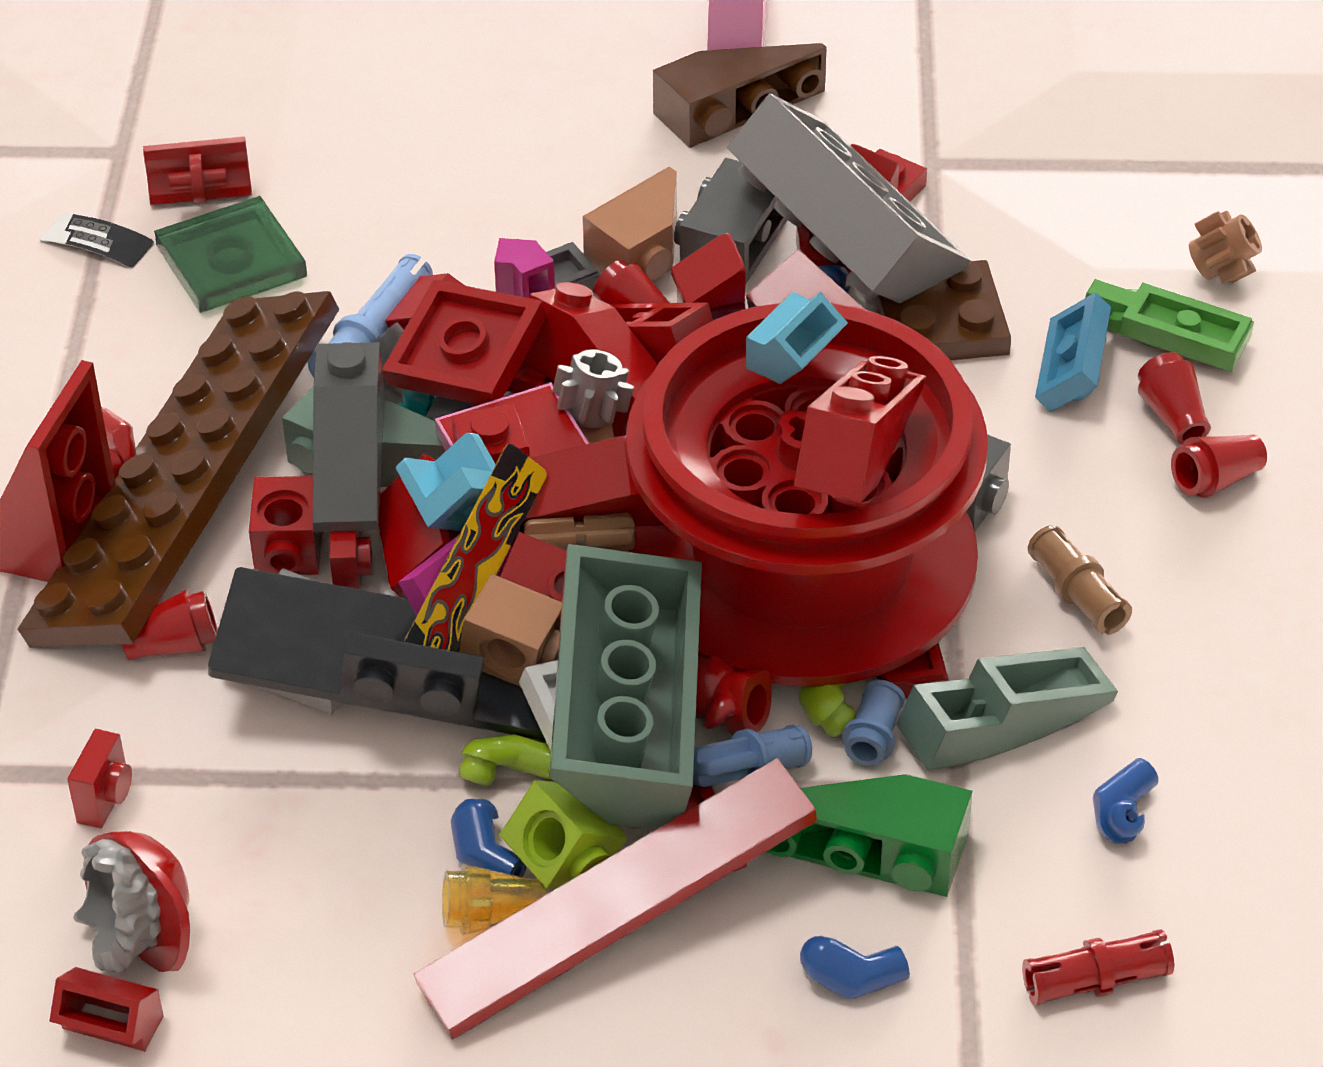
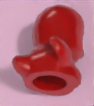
(732, 697)

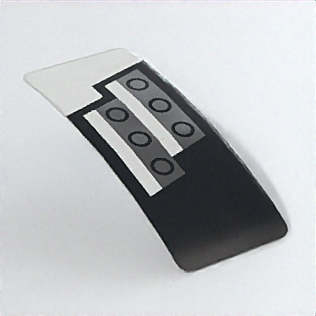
(99, 237)

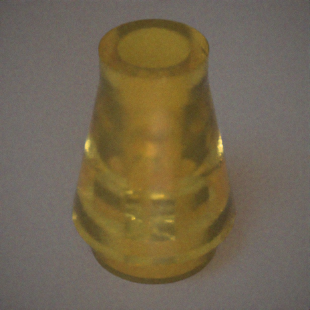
(484, 897)

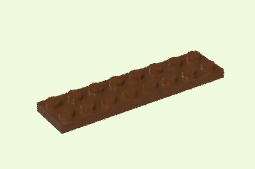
(179, 472)

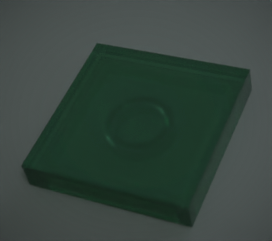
(230, 253)

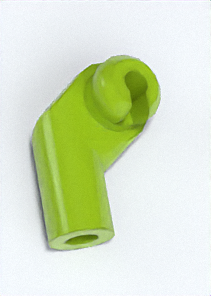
(826, 707)
(507, 751)

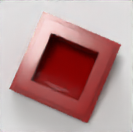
(712, 274)

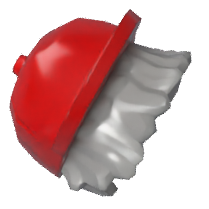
(134, 902)

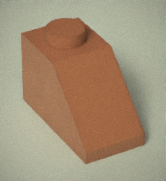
(635, 226)

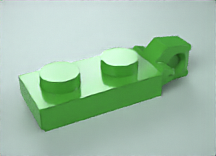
(1176, 323)

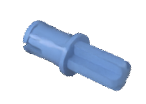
(749, 752)

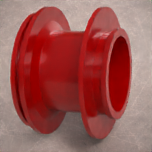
(790, 573)

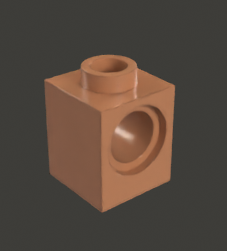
(511, 629)

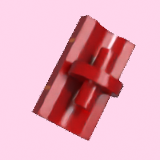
(197, 170)

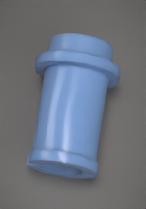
(870, 735)

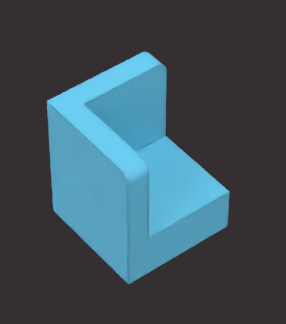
(450, 485)

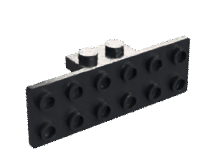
(353, 651)

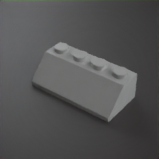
(843, 203)

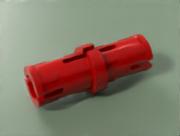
(1098, 966)

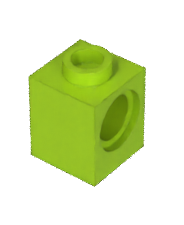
(559, 835)

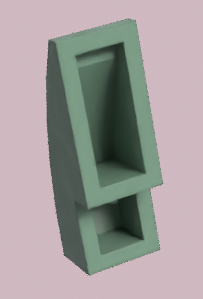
(1002, 705)

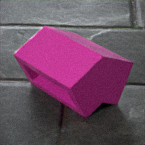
(522, 267)

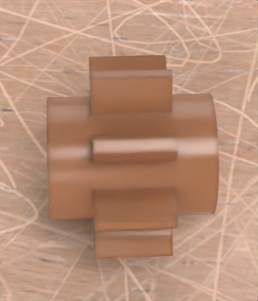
(1225, 247)

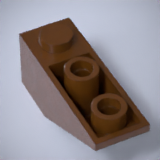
(724, 87)

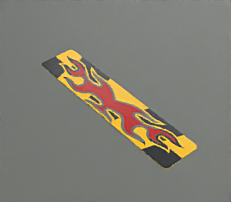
(478, 549)

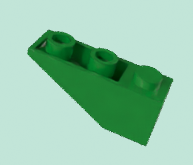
(886, 830)

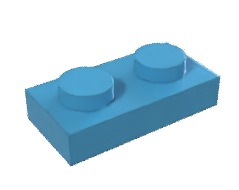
(1073, 353)

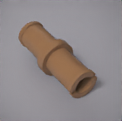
(1079, 580)

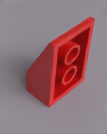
(56, 481)

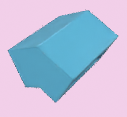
(792, 336)

